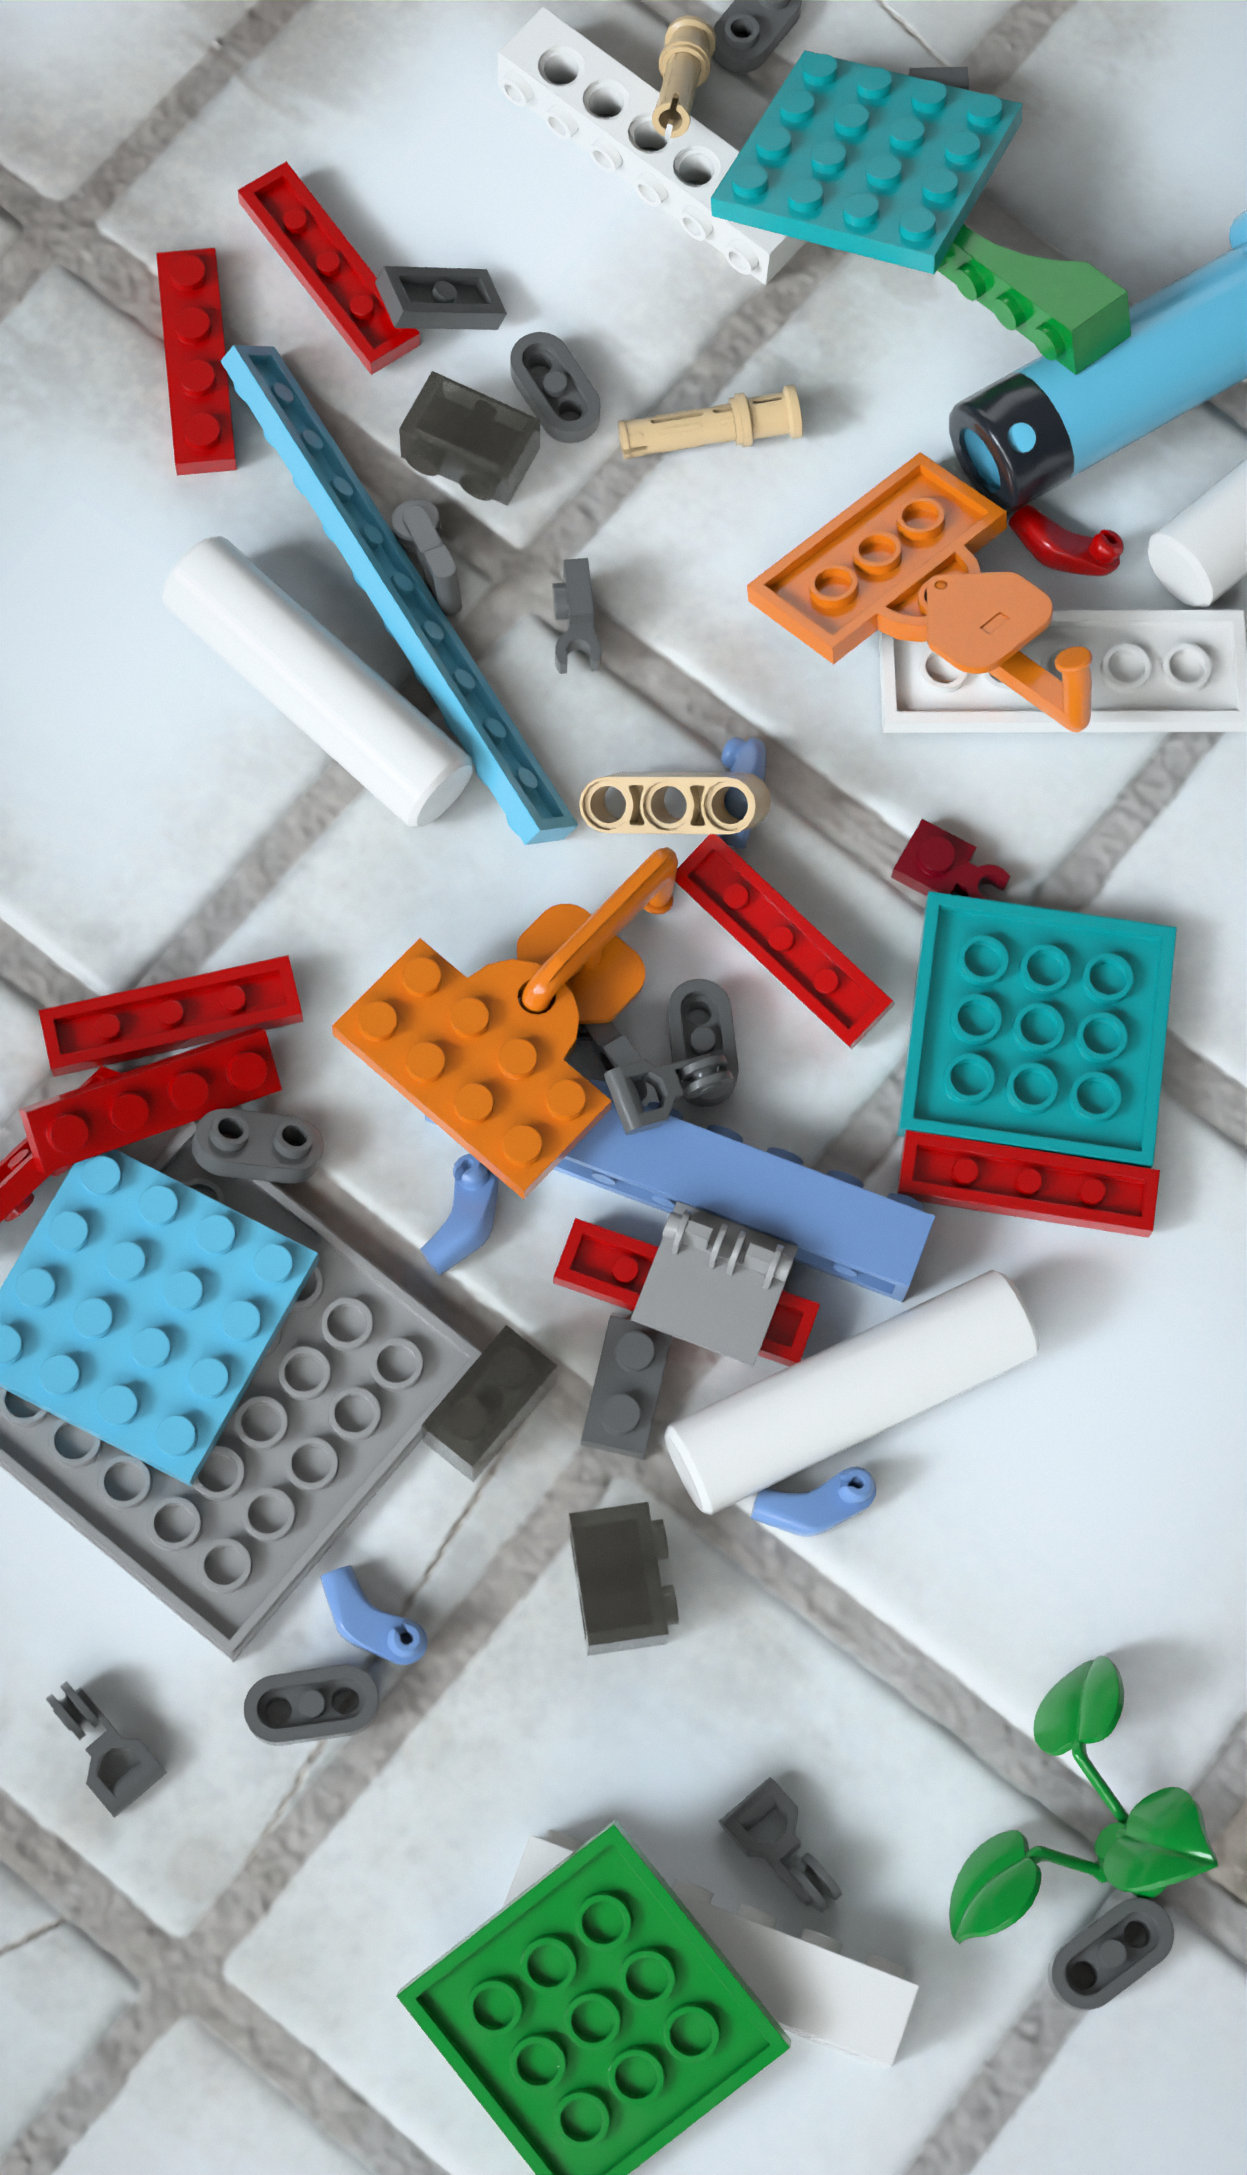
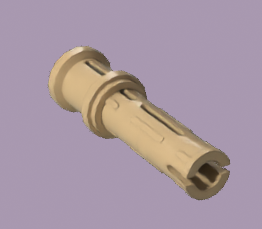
(684, 67)
(737, 421)

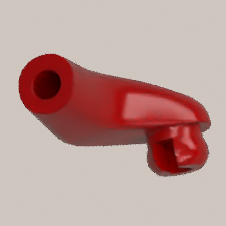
(1063, 549)

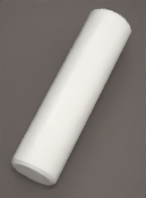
(1205, 544)
(317, 681)
(852, 1391)

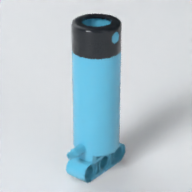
(1054, 424)

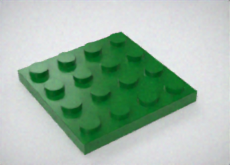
(594, 2014)

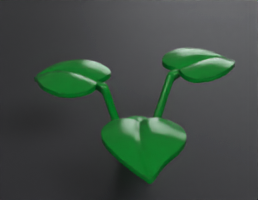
(1139, 1854)

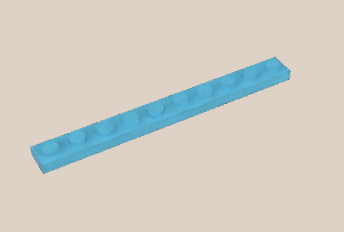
(399, 595)

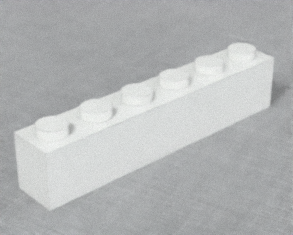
(797, 1980)

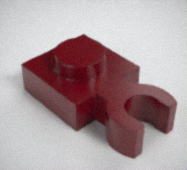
(942, 864)

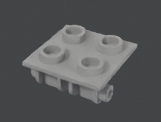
(714, 1283)

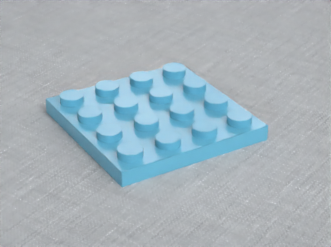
(145, 1310)

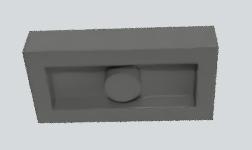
(440, 298)
(626, 1388)

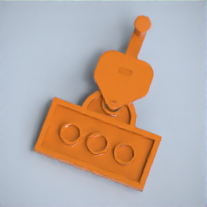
(910, 570)
(499, 1067)

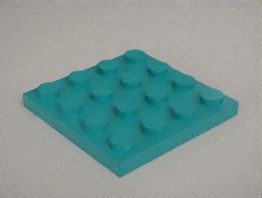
(867, 161)
(1038, 1029)

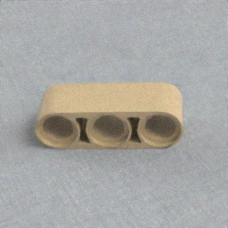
(646, 807)

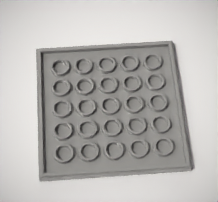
(297, 1459)

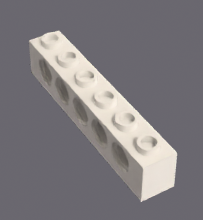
(598, 84)

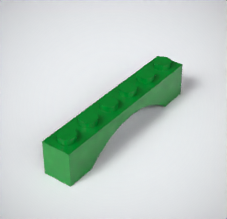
(1057, 304)

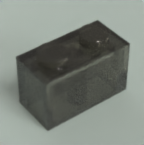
(469, 439)
(489, 1403)
(620, 1578)

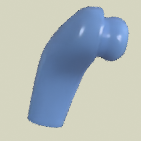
(746, 758)
(470, 1217)
(819, 1509)
(367, 1626)

